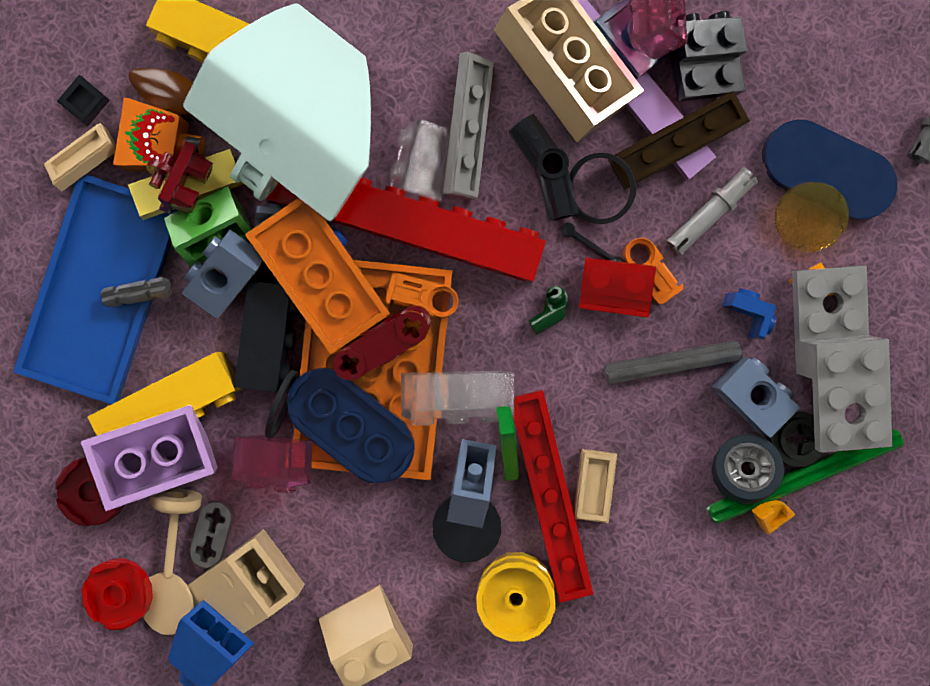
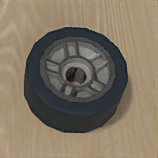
(761, 457)

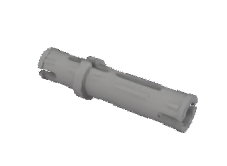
(723, 200)

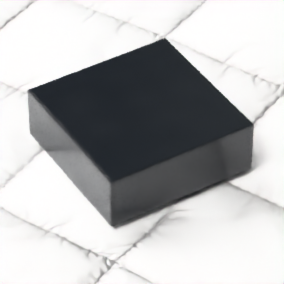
(83, 100)

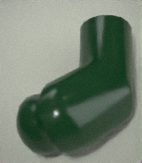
(553, 312)

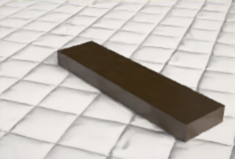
(681, 138)

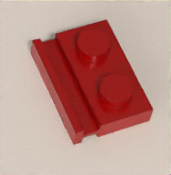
(617, 287)

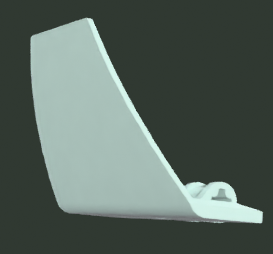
(291, 105)

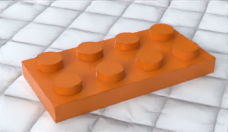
(318, 274)

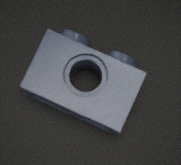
(209, 287)
(776, 402)
(472, 483)

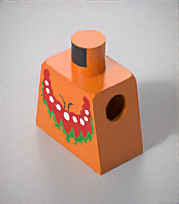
(148, 134)

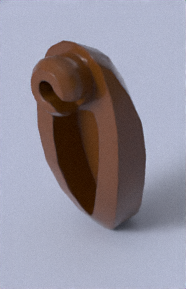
(162, 88)

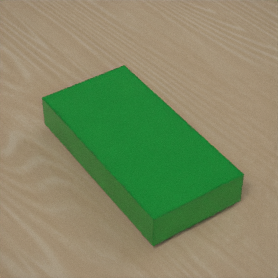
(507, 442)

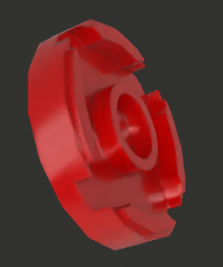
(117, 593)

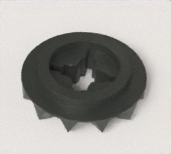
(806, 452)

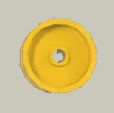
(510, 617)

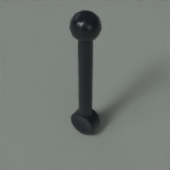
(568, 230)

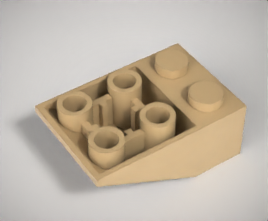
(248, 583)

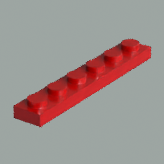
(551, 497)

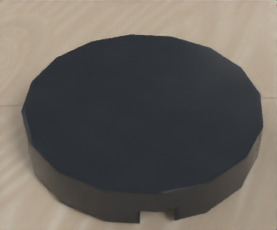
(463, 541)

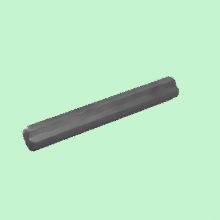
(672, 362)

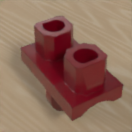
(174, 192)

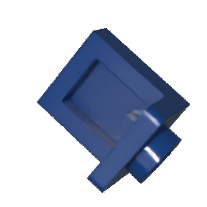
(747, 303)

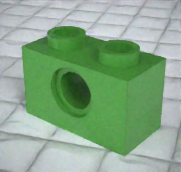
(210, 218)

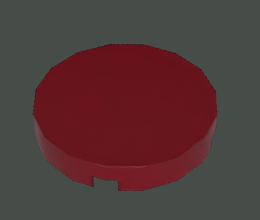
(71, 497)

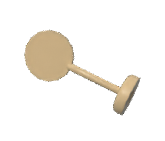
(170, 593)

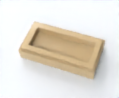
(80, 157)
(595, 485)

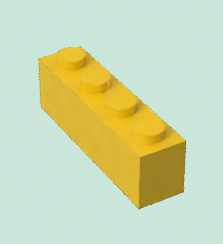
(191, 26)
(197, 385)

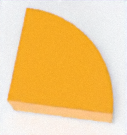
(772, 515)

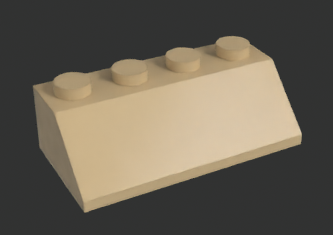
(568, 62)

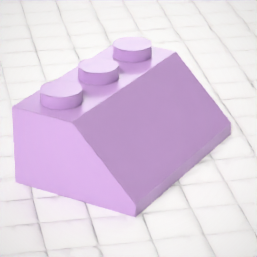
(149, 457)

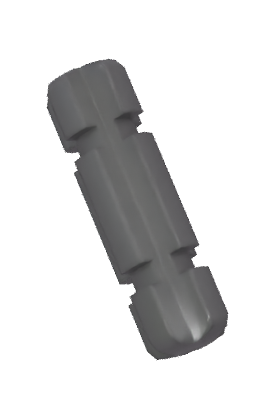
(136, 292)

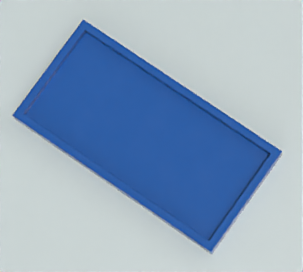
(71, 333)

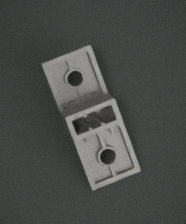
(842, 359)

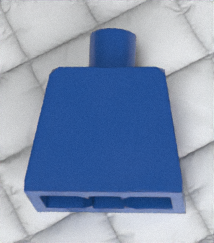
(206, 646)

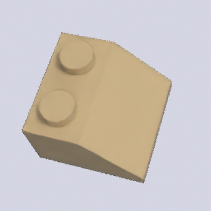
(365, 638)

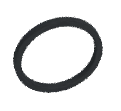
(632, 181)
(271, 430)

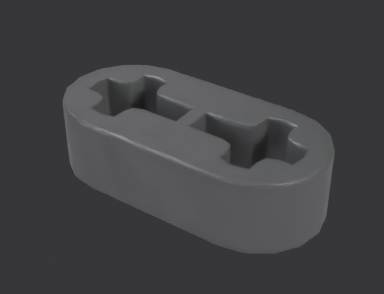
(204, 531)

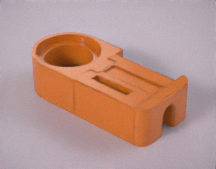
(664, 283)
(415, 291)

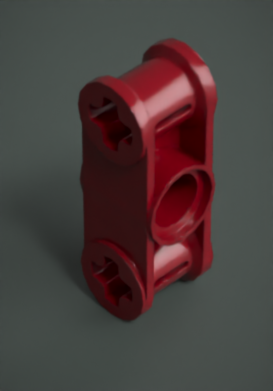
(382, 343)

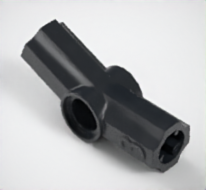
(537, 147)

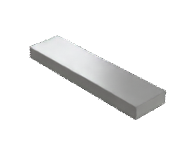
(468, 126)

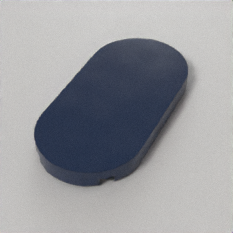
(811, 153)
(350, 426)

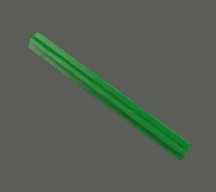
(805, 476)

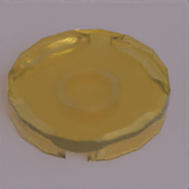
(811, 216)

